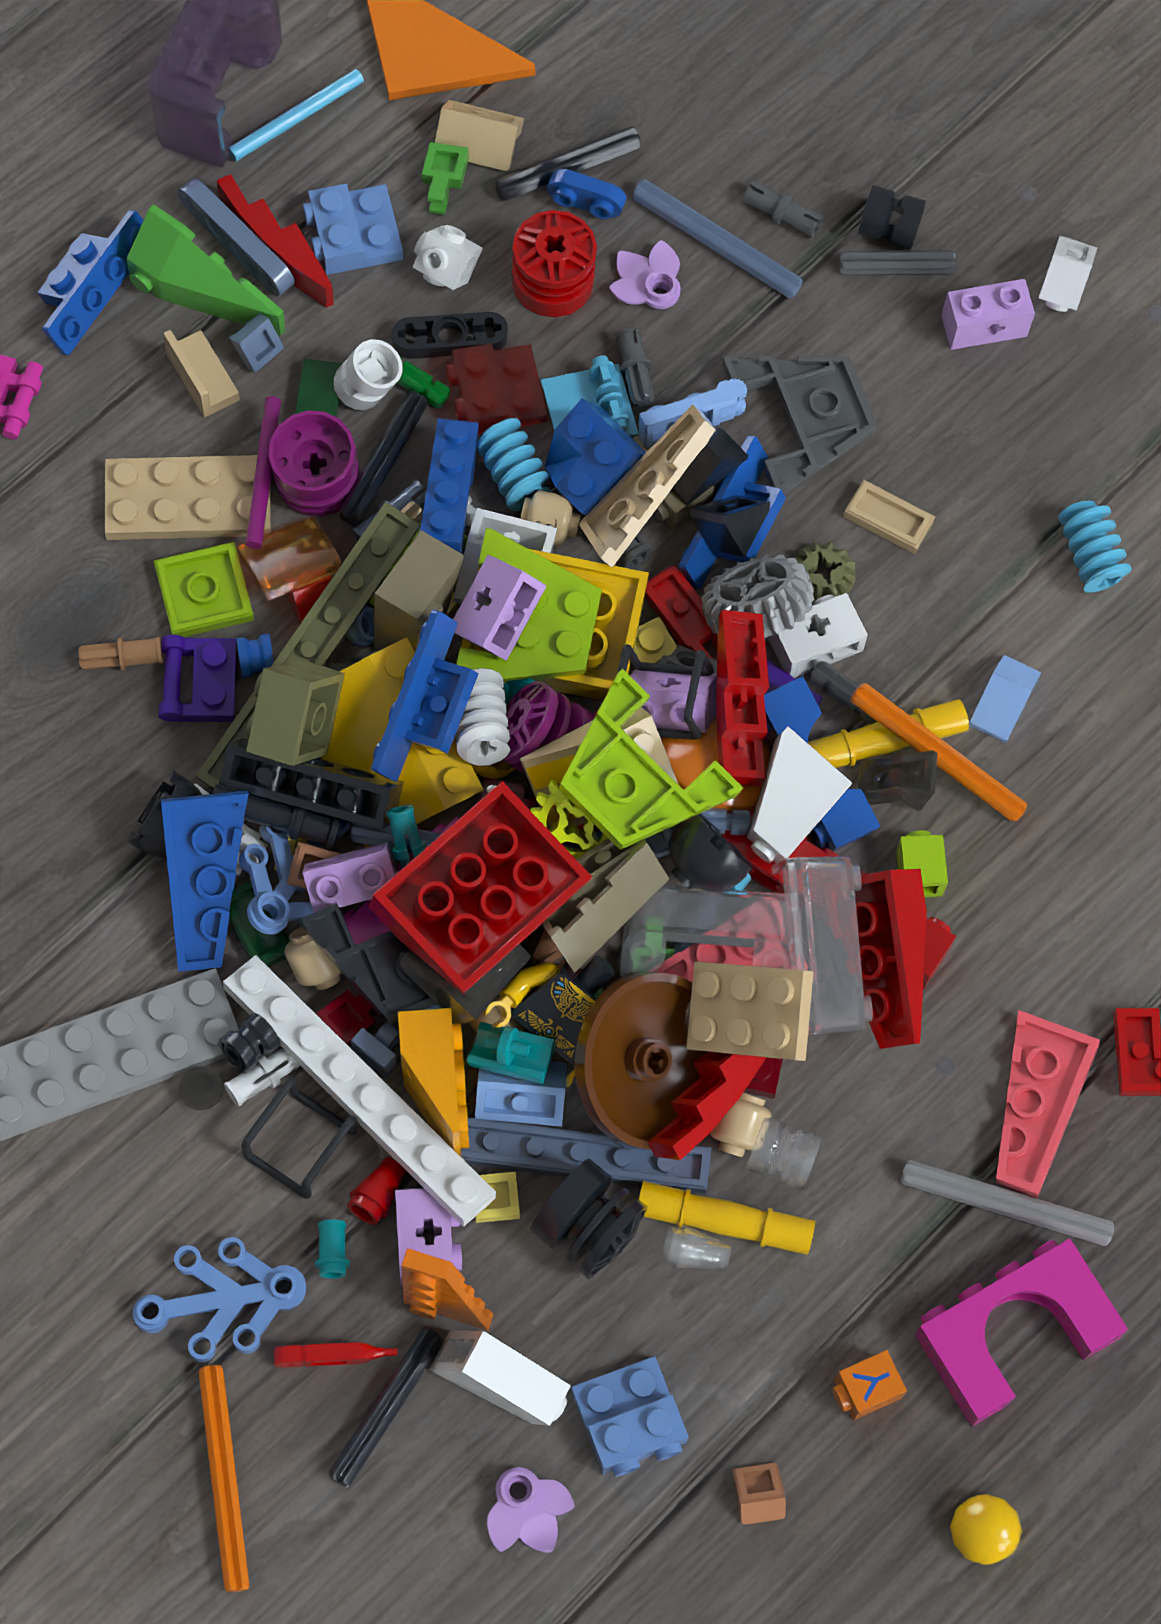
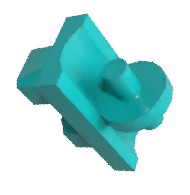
(511, 1052)

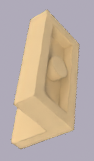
(483, 131)
(201, 372)

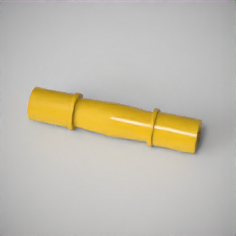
(876, 740)
(727, 1218)

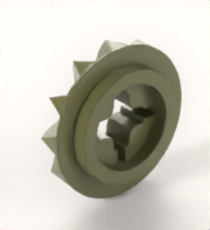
(840, 579)

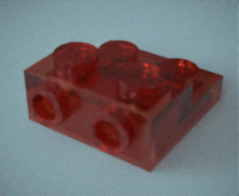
(496, 385)

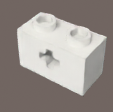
(841, 637)

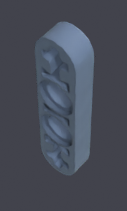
(236, 237)

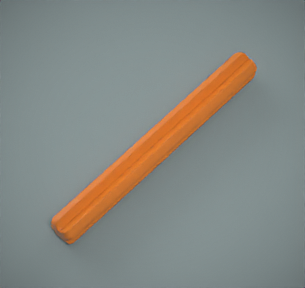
(947, 759)
(223, 1478)

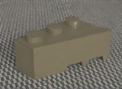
(414, 587)
(618, 889)

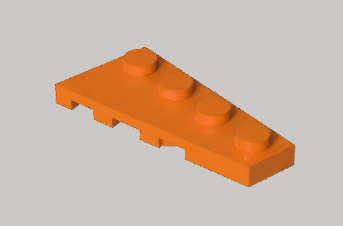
(439, 1288)

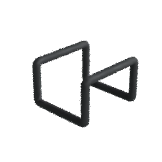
(700, 660)
(348, 1126)

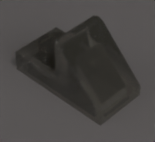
(899, 778)

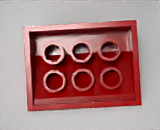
(479, 889)

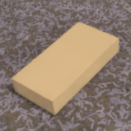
(889, 516)

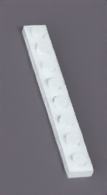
(361, 1092)

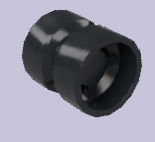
(878, 215)

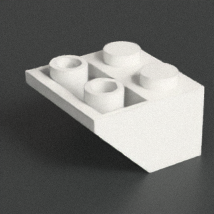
(524, 532)

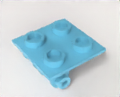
(599, 385)

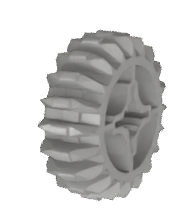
(765, 586)

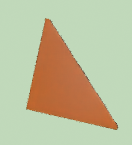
(434, 52)

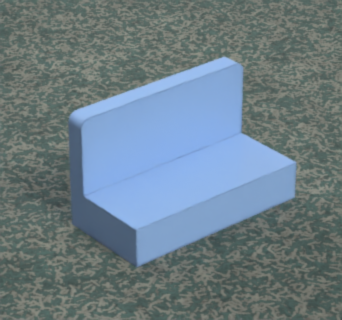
(522, 1100)

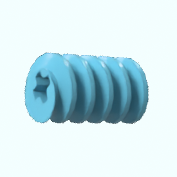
(511, 462)
(1093, 546)

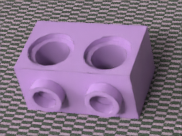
(349, 876)

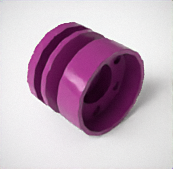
(307, 443)
(539, 717)

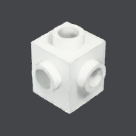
(446, 257)

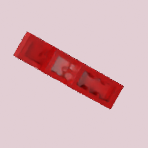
(285, 243)
(740, 696)
(705, 1102)

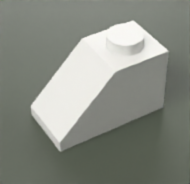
(1067, 274)

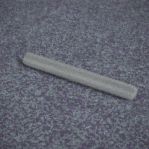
(1007, 1202)

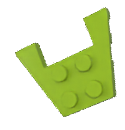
(560, 627)
(624, 786)

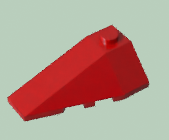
(893, 952)

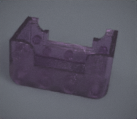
(194, 64)

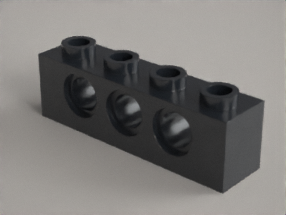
(313, 785)

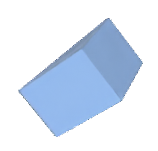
(1004, 698)

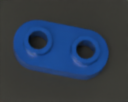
(586, 193)

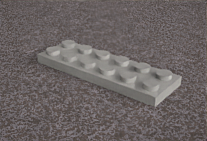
(112, 1052)

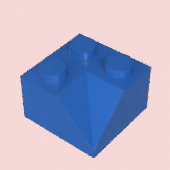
(589, 455)

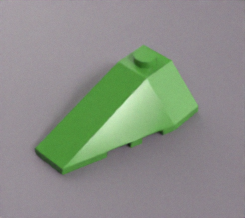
(179, 272)

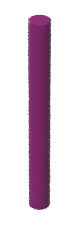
(262, 474)

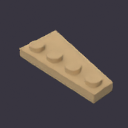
(641, 490)

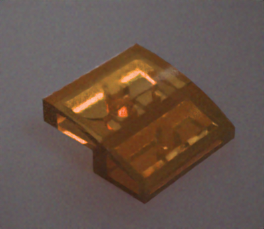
(291, 558)

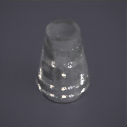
(694, 1249)

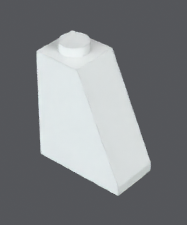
(793, 797)
(501, 1376)

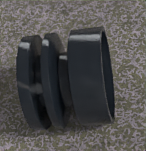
(588, 1218)

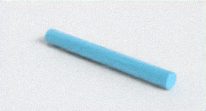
(295, 115)

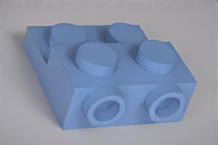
(352, 227)
(630, 1417)

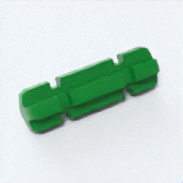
(419, 381)

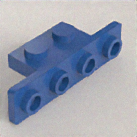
(87, 281)
(698, 557)
(428, 702)

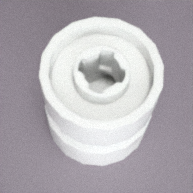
(368, 374)

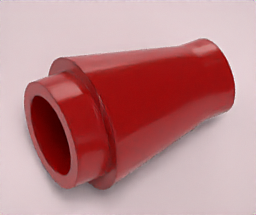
(376, 1193)

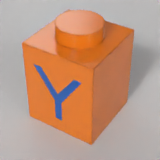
(868, 1385)

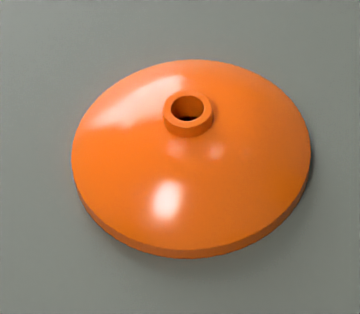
(693, 757)

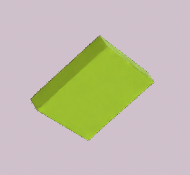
(204, 590)

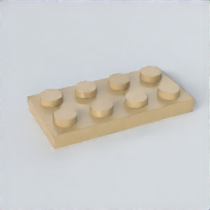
(179, 497)

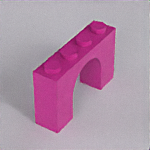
(1054, 1280)

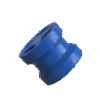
(254, 654)

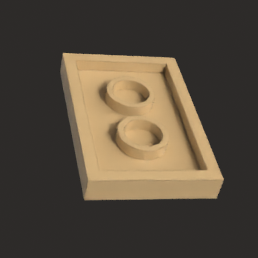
(750, 1010)

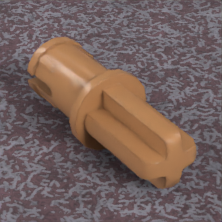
(120, 654)

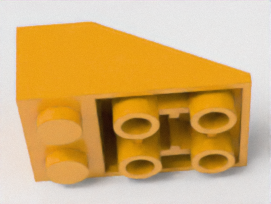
(435, 1072)

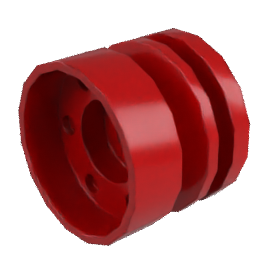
(553, 263)

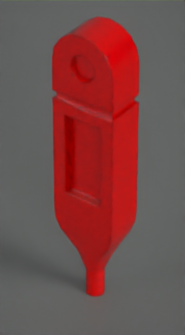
(328, 1354)

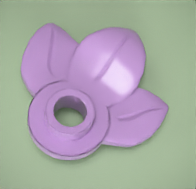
(644, 275)
(530, 1517)

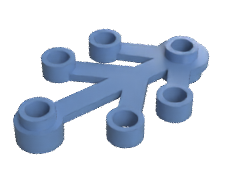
(275, 901)
(227, 1298)

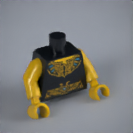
(553, 1001)

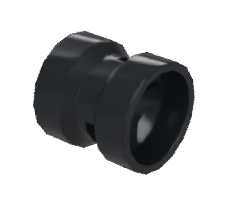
(250, 1042)

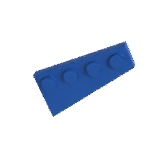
(201, 862)

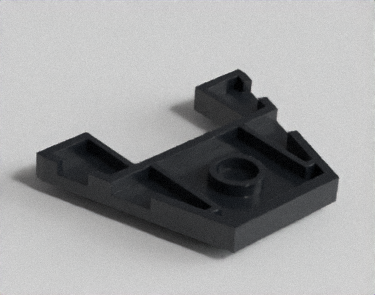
(369, 965)

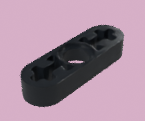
(437, 323)

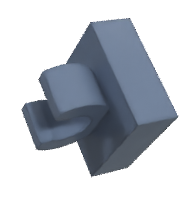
(257, 343)
(377, 1049)

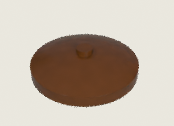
(636, 1056)

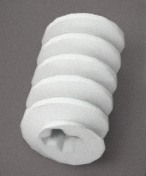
(484, 724)

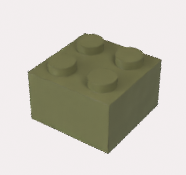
(294, 712)

